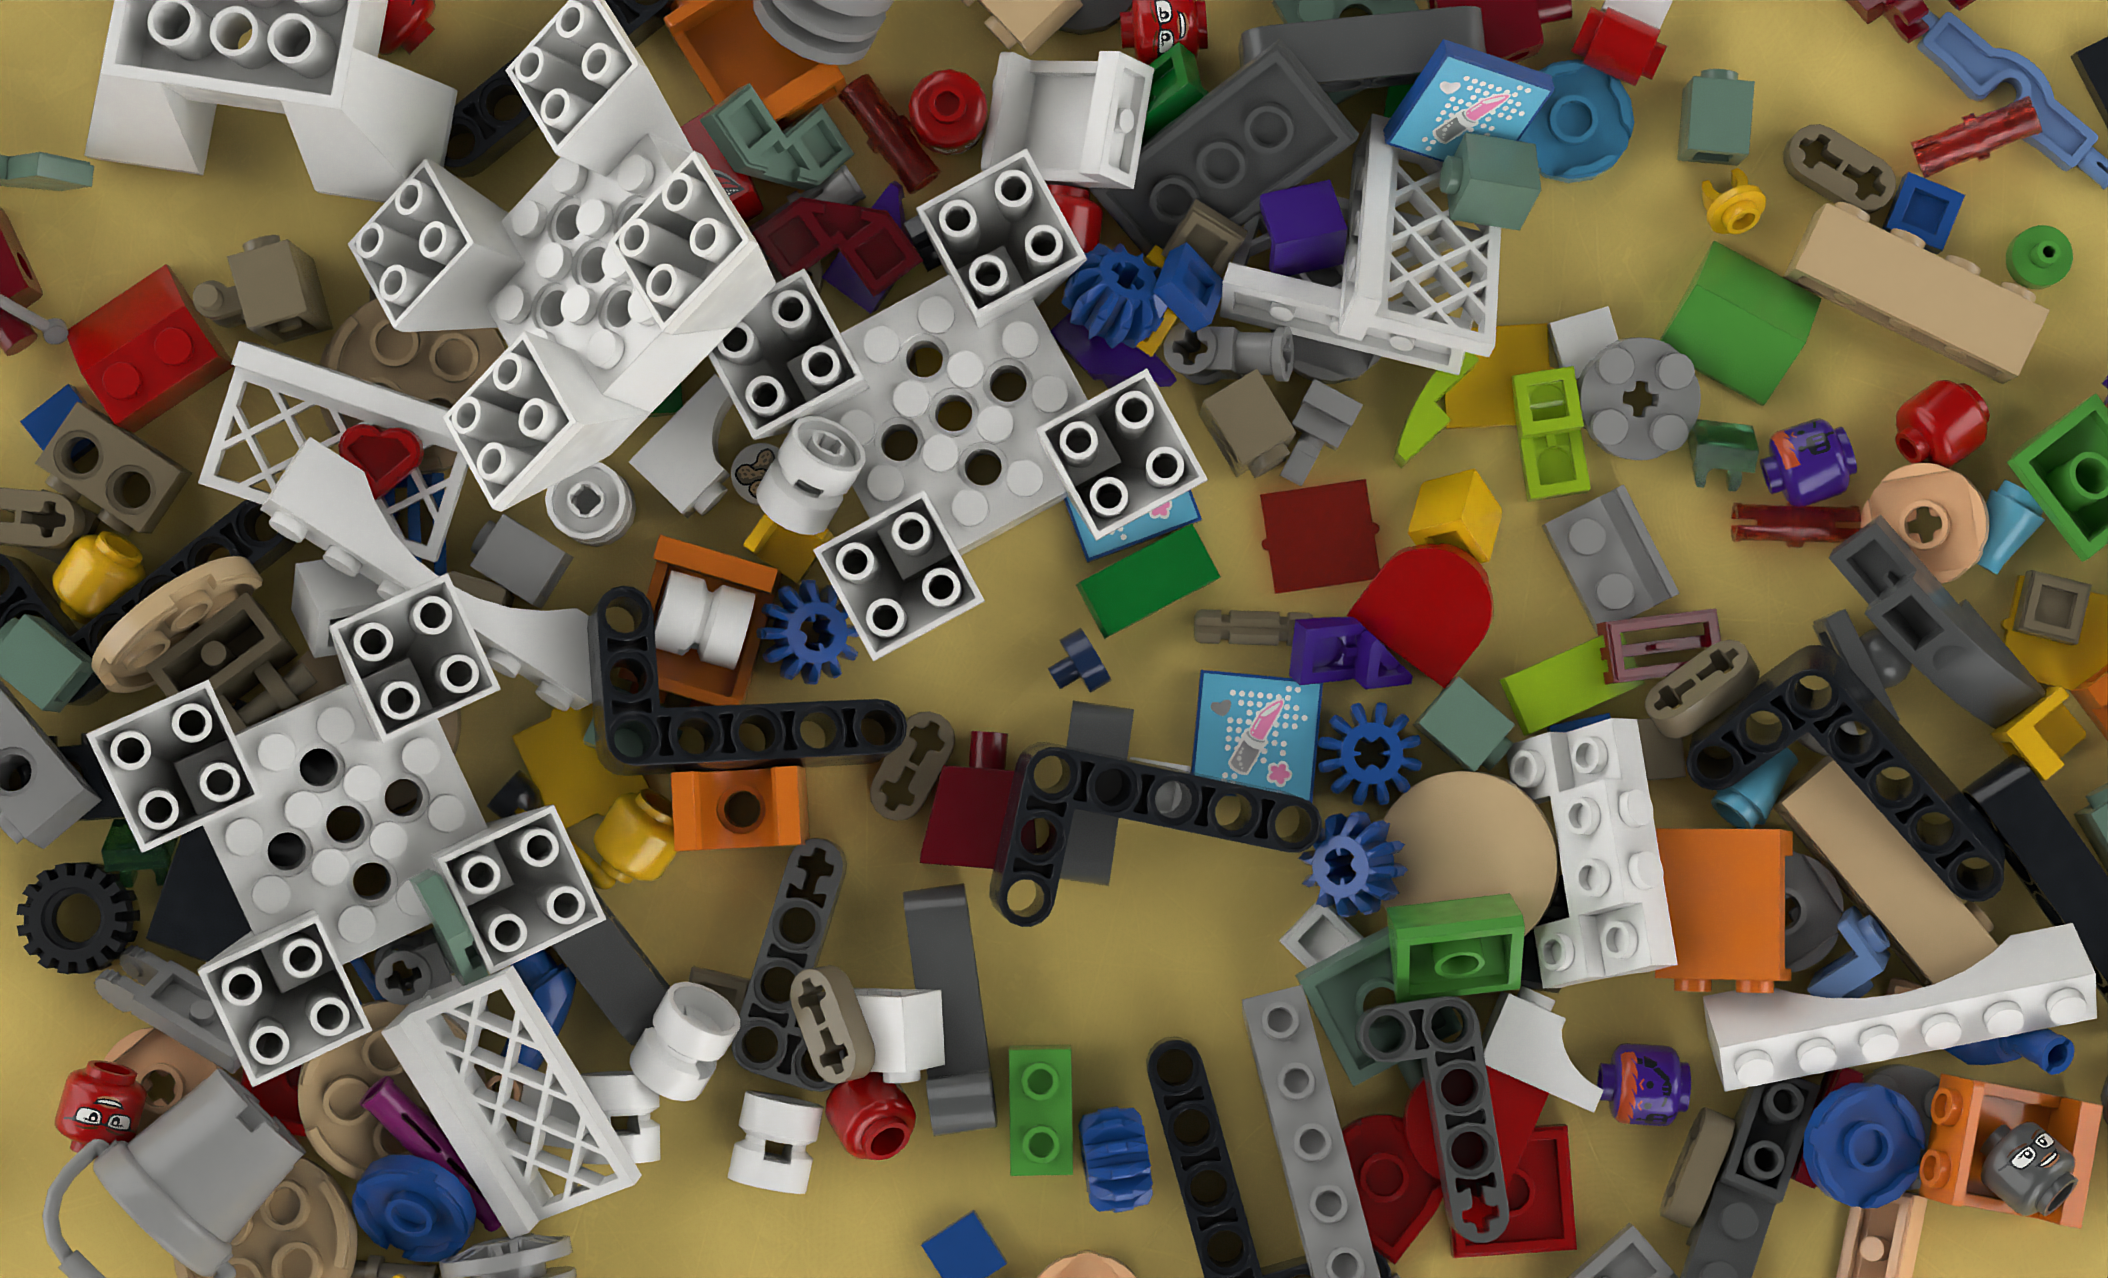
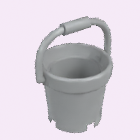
(186, 1176)

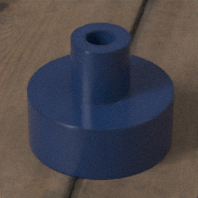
(1081, 662)

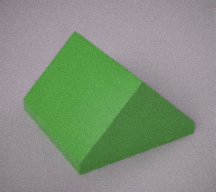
(1741, 323)
(2069, 475)
(1456, 947)

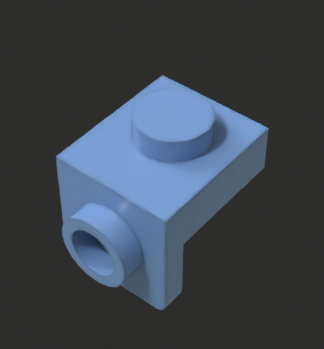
(1851, 973)

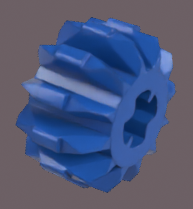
(1115, 296)
(791, 641)
(1367, 733)
(1372, 863)
(1115, 1159)

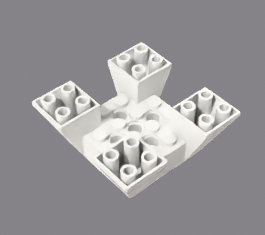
(315, 60)
(1002, 259)
(597, 277)
(285, 979)

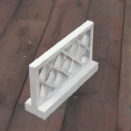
(1371, 263)
(1314, 309)
(340, 395)
(476, 1116)

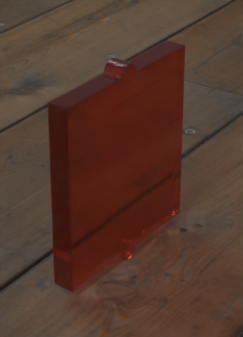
(1320, 536)

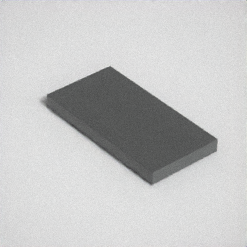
(1241, 140)

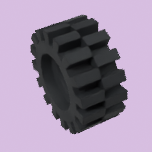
(41, 918)

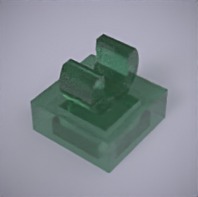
(1722, 447)
(124, 855)

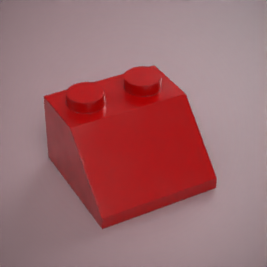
(147, 350)

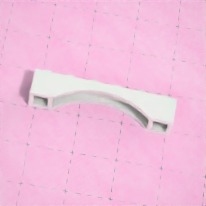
(334, 508)
(2020, 988)

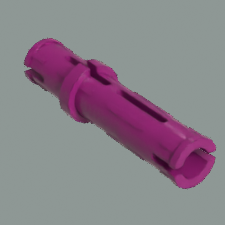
(388, 1104)

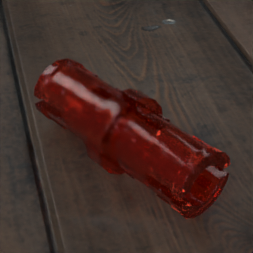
(889, 134)
(1976, 137)
(1793, 523)

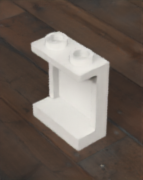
(1072, 116)

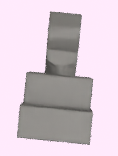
(1322, 421)

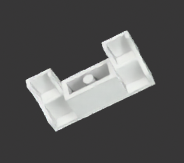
(1605, 851)

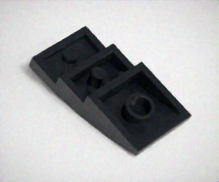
(197, 904)

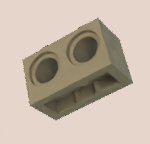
(1248, 425)
(119, 458)

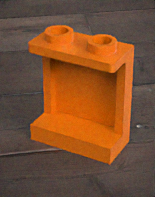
(733, 49)
(686, 674)
(1726, 906)
(1970, 1111)

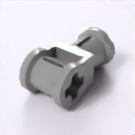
(1229, 353)
(421, 954)

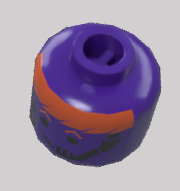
(1809, 462)
(1645, 1084)

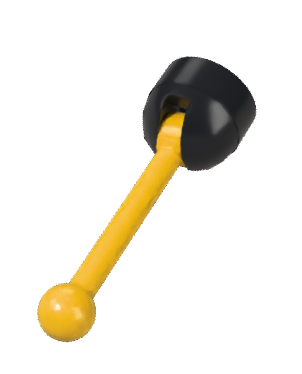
(523, 795)

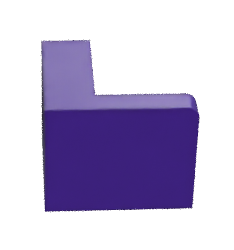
(1304, 228)

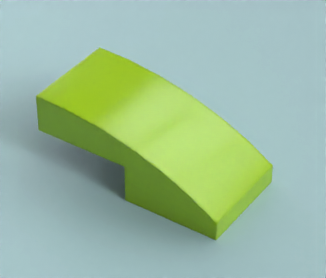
(1426, 417)
(1550, 433)
(1563, 686)

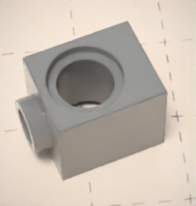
(519, 560)

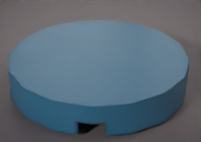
(1581, 123)

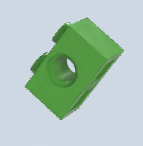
(1040, 1110)

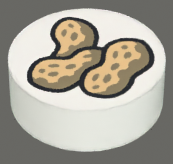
(750, 469)

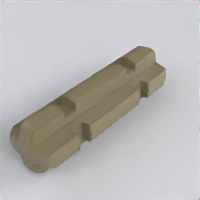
(1245, 627)

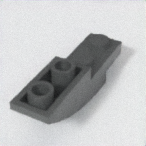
(1933, 630)
(1750, 1180)

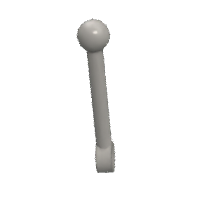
(53, 329)

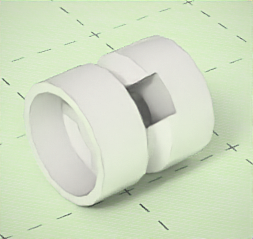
(810, 475)
(592, 505)
(703, 620)
(687, 1039)
(625, 1095)
(778, 1120)

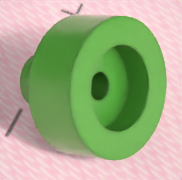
(2029, 264)

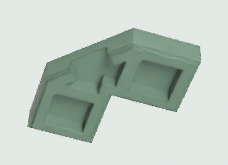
(757, 147)
(45, 172)
(449, 927)

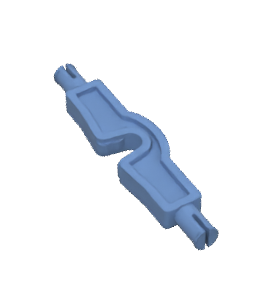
(1979, 70)

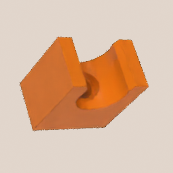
(703, 802)

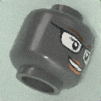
(2028, 1169)

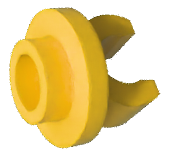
(1736, 208)

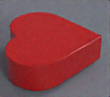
(383, 455)

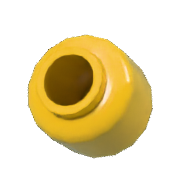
(96, 574)
(637, 837)

